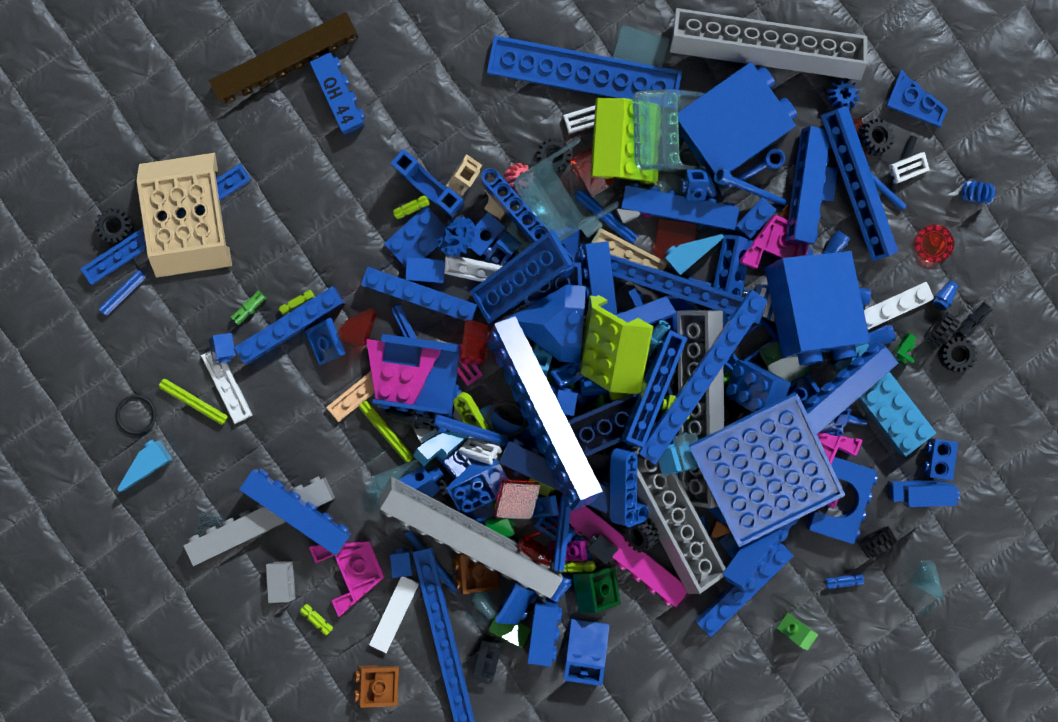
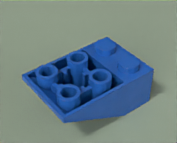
(477, 485)
(586, 652)

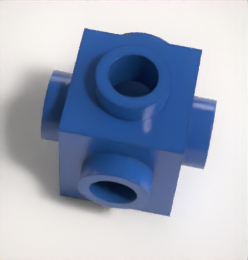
(695, 185)

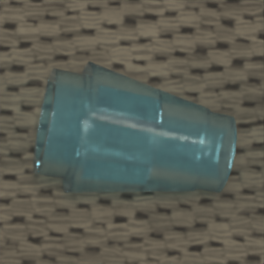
(483, 603)

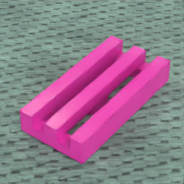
(474, 378)

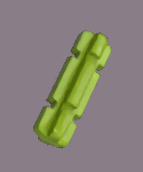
(411, 207)
(296, 302)
(579, 566)
(316, 619)

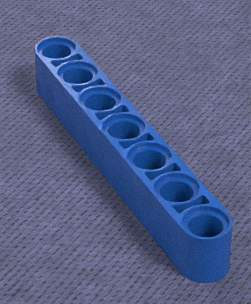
(520, 215)

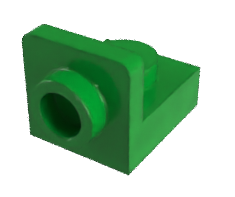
(905, 345)

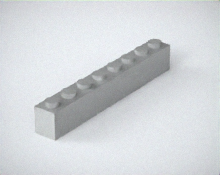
(250, 524)

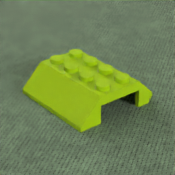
(614, 142)
(614, 350)

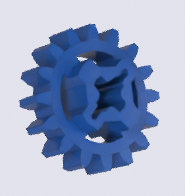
(457, 236)

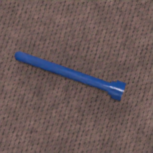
(724, 177)

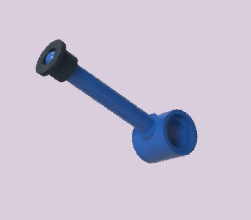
(723, 189)

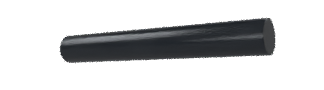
(907, 153)

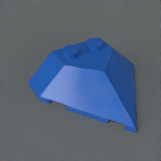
(556, 322)

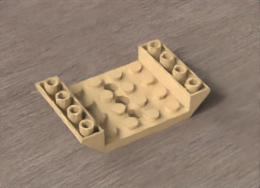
(189, 242)

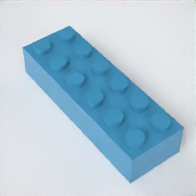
(892, 410)

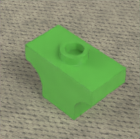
(797, 631)

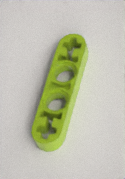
(473, 410)

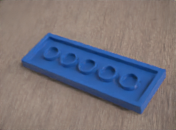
(521, 277)

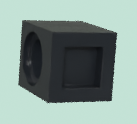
(602, 547)

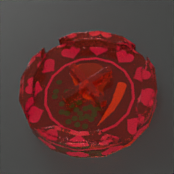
(934, 243)
(535, 550)

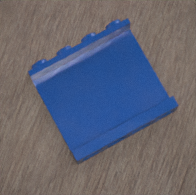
(440, 384)

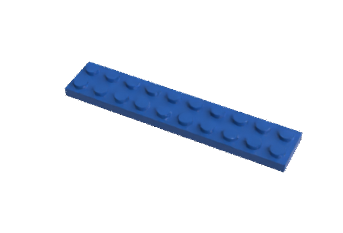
(576, 69)

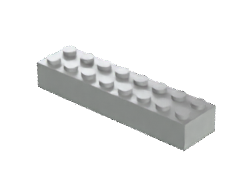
(678, 527)

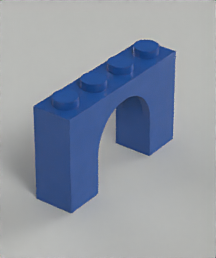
(414, 173)
(923, 493)
(847, 526)

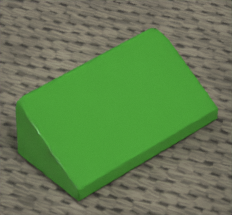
(513, 633)

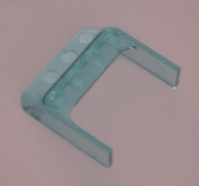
(657, 130)
(549, 199)

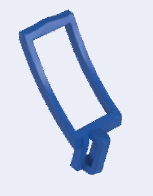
(728, 365)

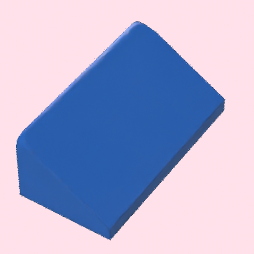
(424, 269)

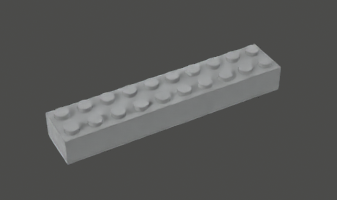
(769, 44)
(707, 417)
(467, 537)

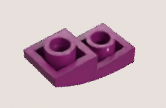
(575, 550)

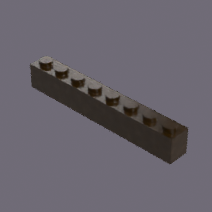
(284, 58)

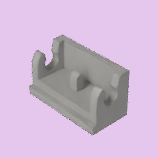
(280, 581)

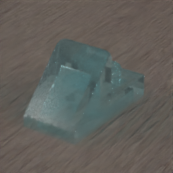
(932, 584)

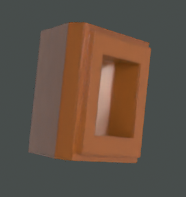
(718, 529)

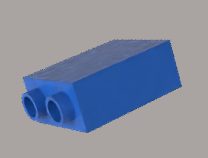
(735, 120)
(817, 307)

